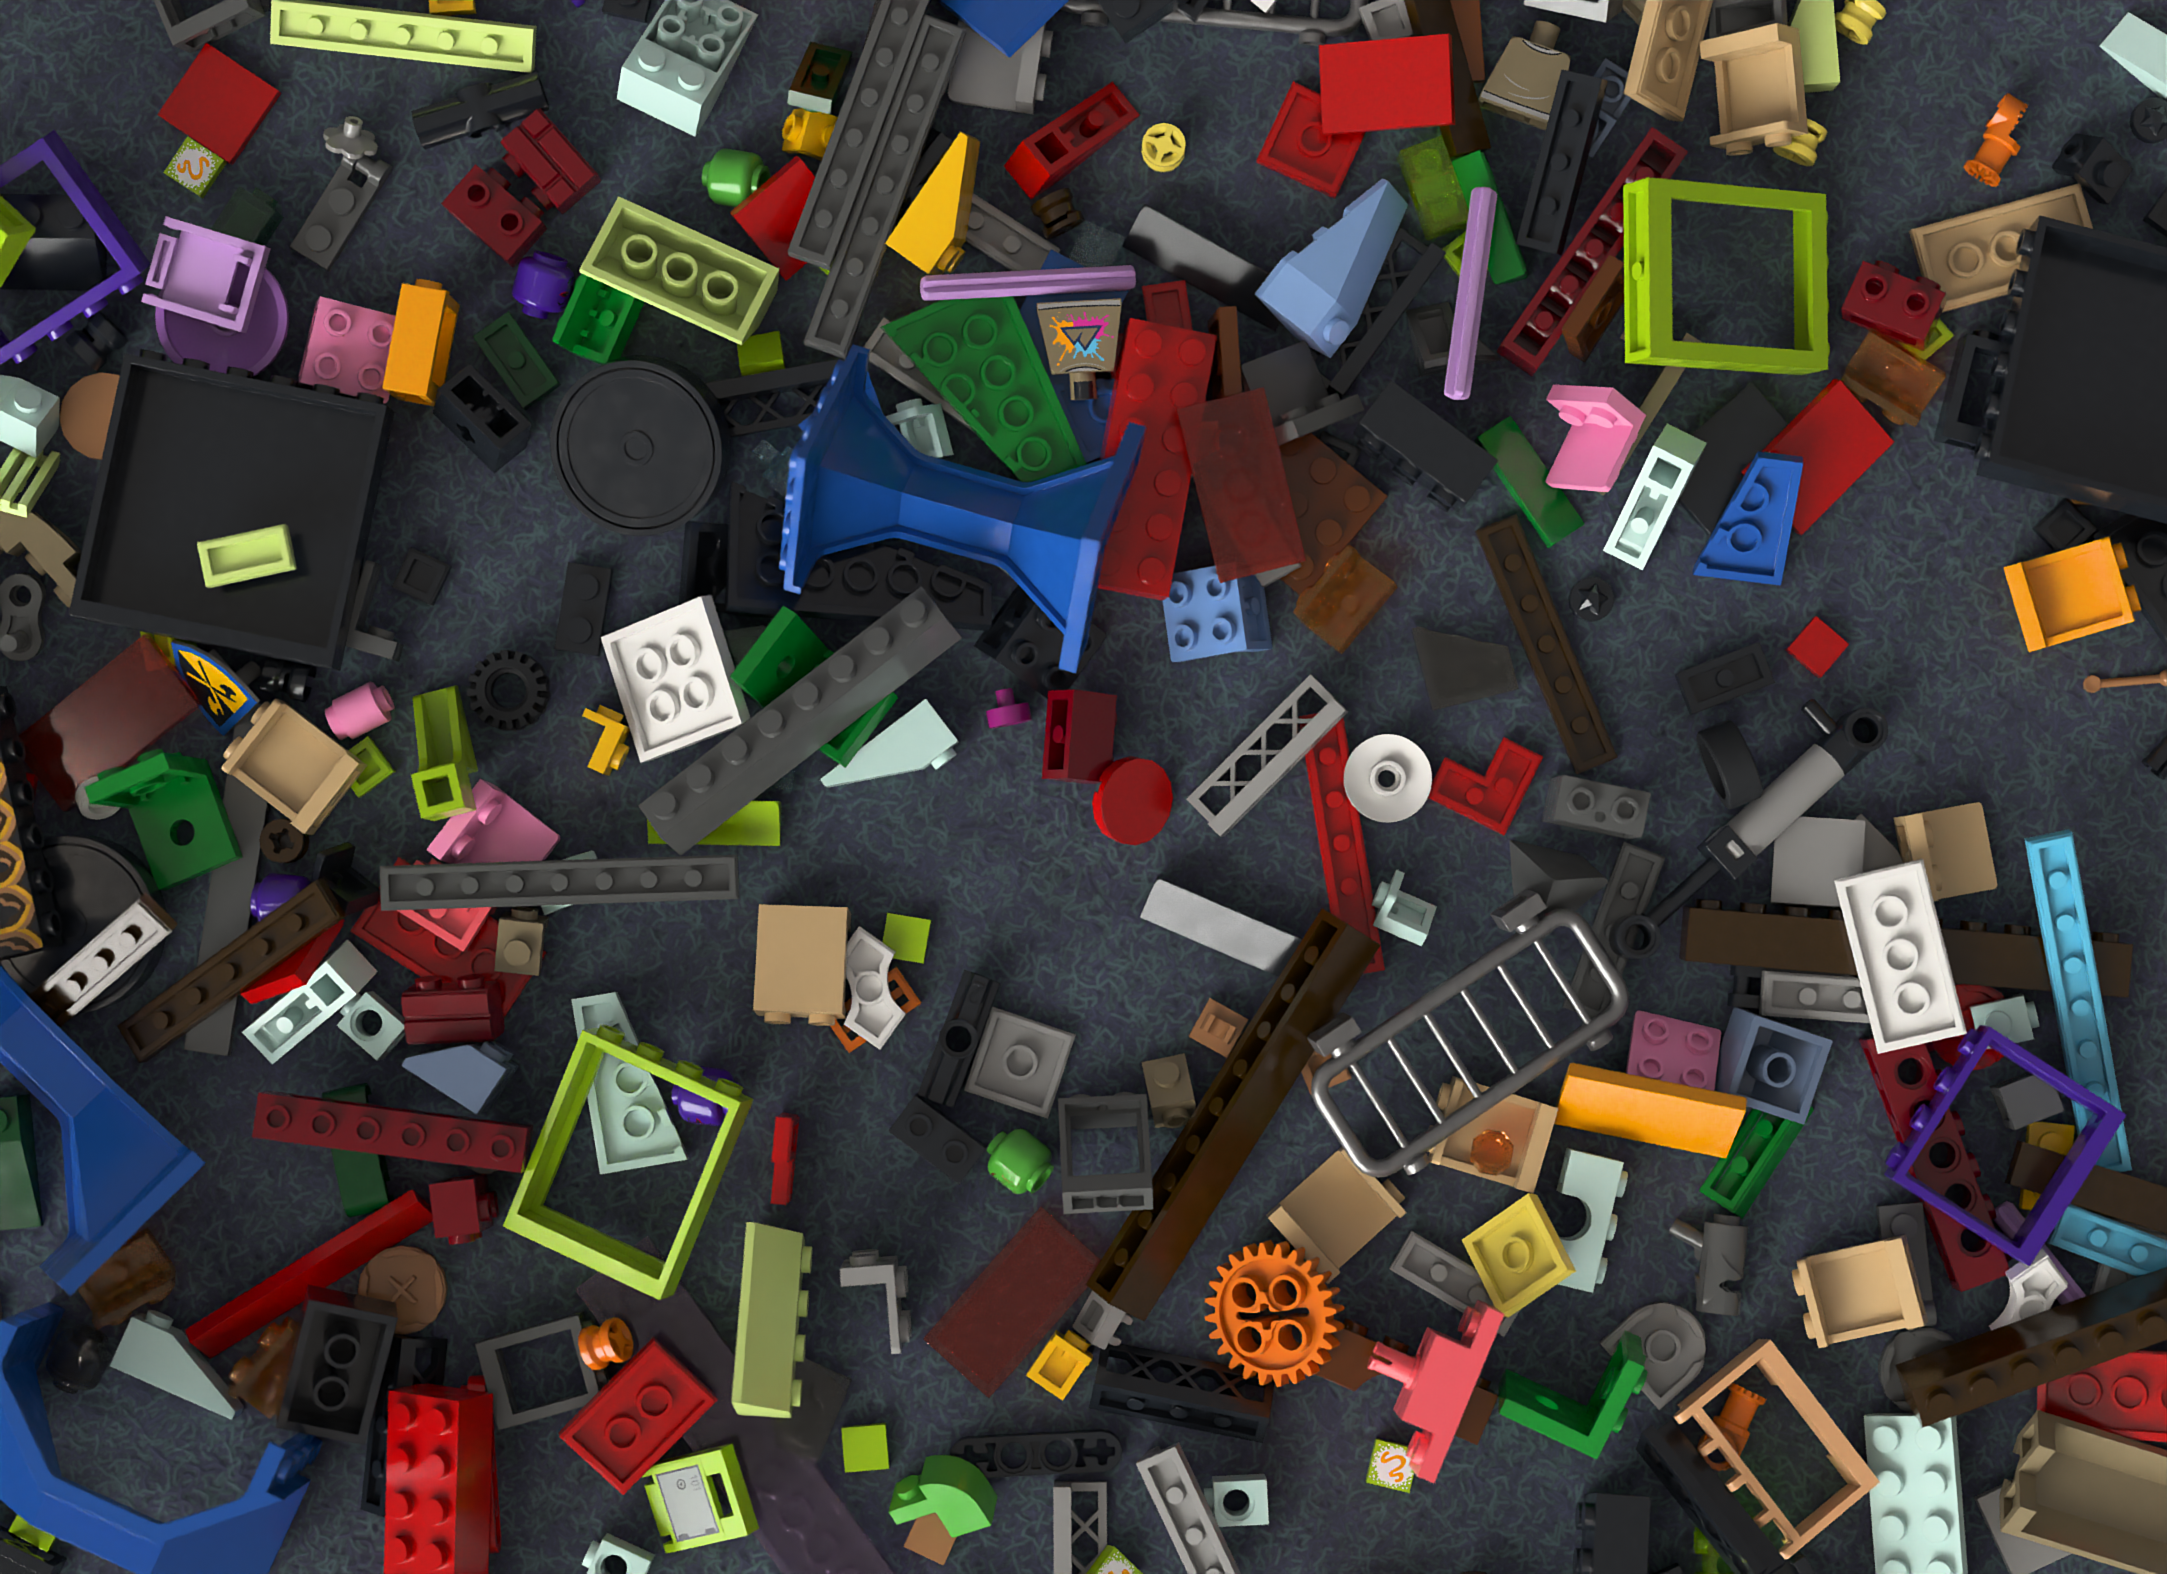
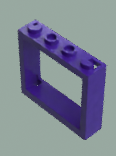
(103, 222)
(2067, 1177)

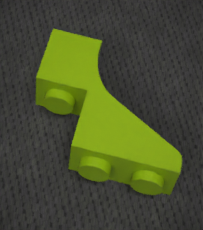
(444, 755)

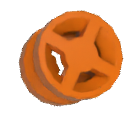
(605, 1343)

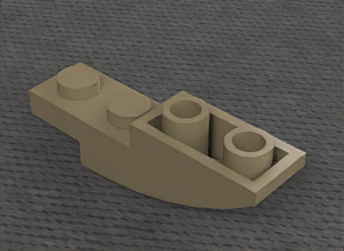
(47, 546)

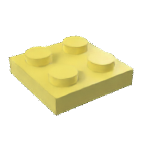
(1518, 1255)

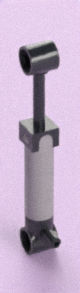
(1760, 822)

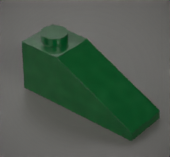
(18, 1165)

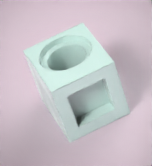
(392, 1024)
(1256, 1508)
(637, 1559)

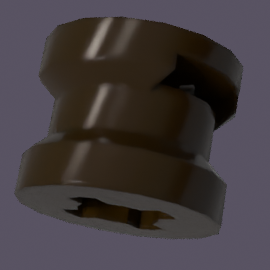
(1057, 213)
(293, 842)

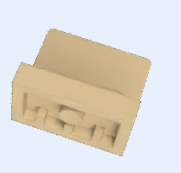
(1952, 848)

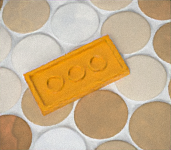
(1649, 1110)

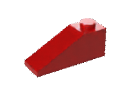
(1069, 140)

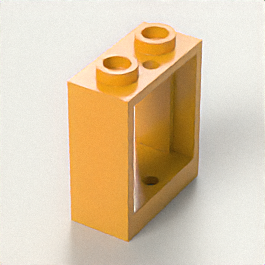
(421, 342)

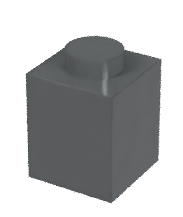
(2025, 1100)

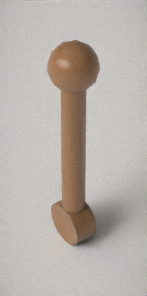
(2093, 683)

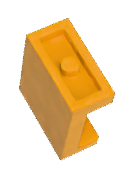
(2072, 593)

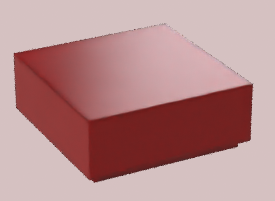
(1817, 647)

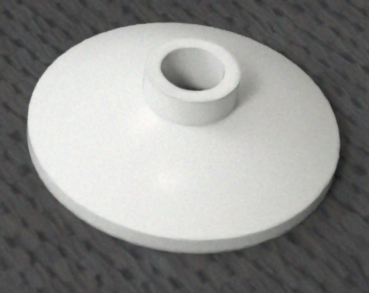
(1410, 772)

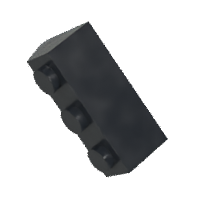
(61, 251)

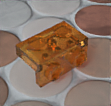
(1891, 378)
(1343, 599)
(129, 1279)
(262, 1375)

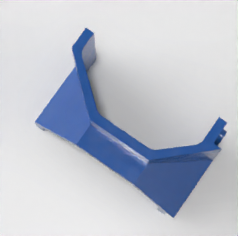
(865, 483)
(113, 1151)
(219, 1540)

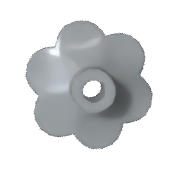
(350, 139)

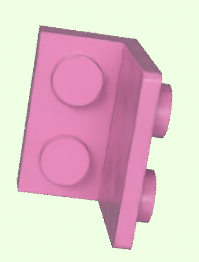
(347, 348)
(1599, 436)
(494, 832)
(1673, 1050)

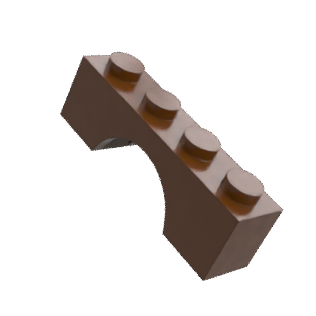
(1350, 1370)

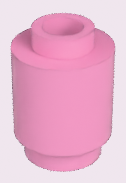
(359, 711)

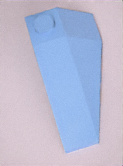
(1330, 280)

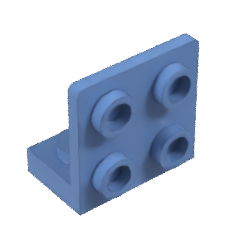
(1215, 617)

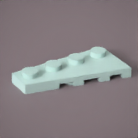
(624, 1101)

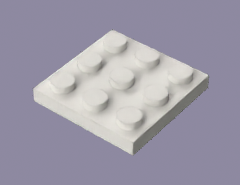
(675, 678)

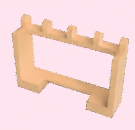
(1841, 1452)

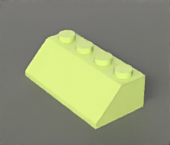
(681, 271)
(770, 1322)

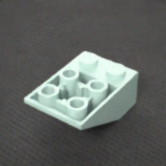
(685, 60)

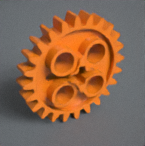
(1268, 1272)

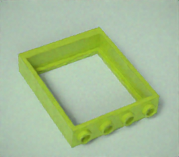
(1650, 279)
(581, 1242)

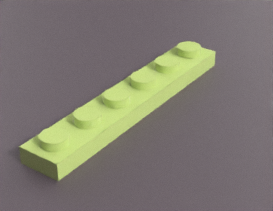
(403, 34)

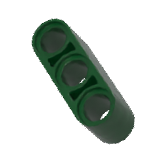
(359, 1174)

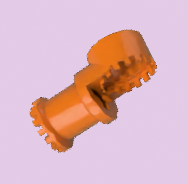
(1998, 144)
(1734, 1421)

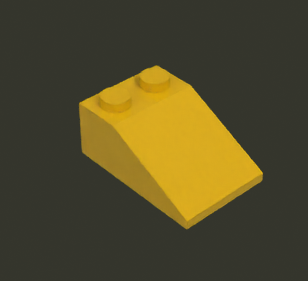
(939, 215)

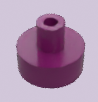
(1007, 712)

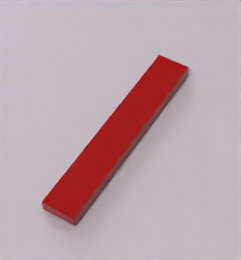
(1341, 837)
(317, 1268)

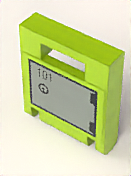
(688, 1503)

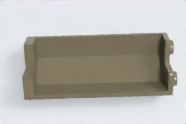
(2088, 1494)

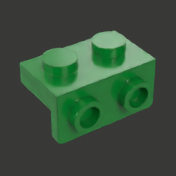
(597, 321)

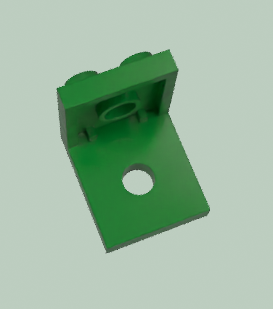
(785, 656)
(161, 796)
(1569, 1421)

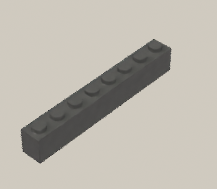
(799, 721)

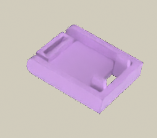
(200, 274)

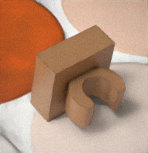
(1218, 1027)

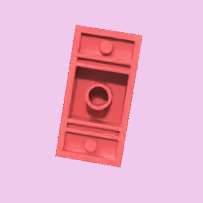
(1439, 1383)

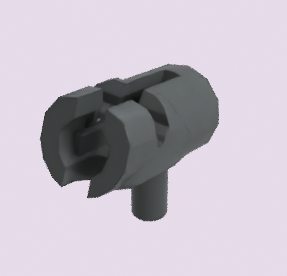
(1721, 1258)

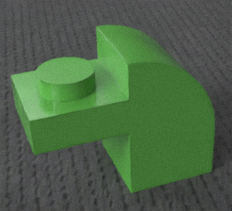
(949, 1488)

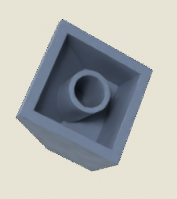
(1771, 1064)
(467, 1073)

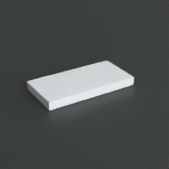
(1900, 956)

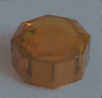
(1491, 1152)

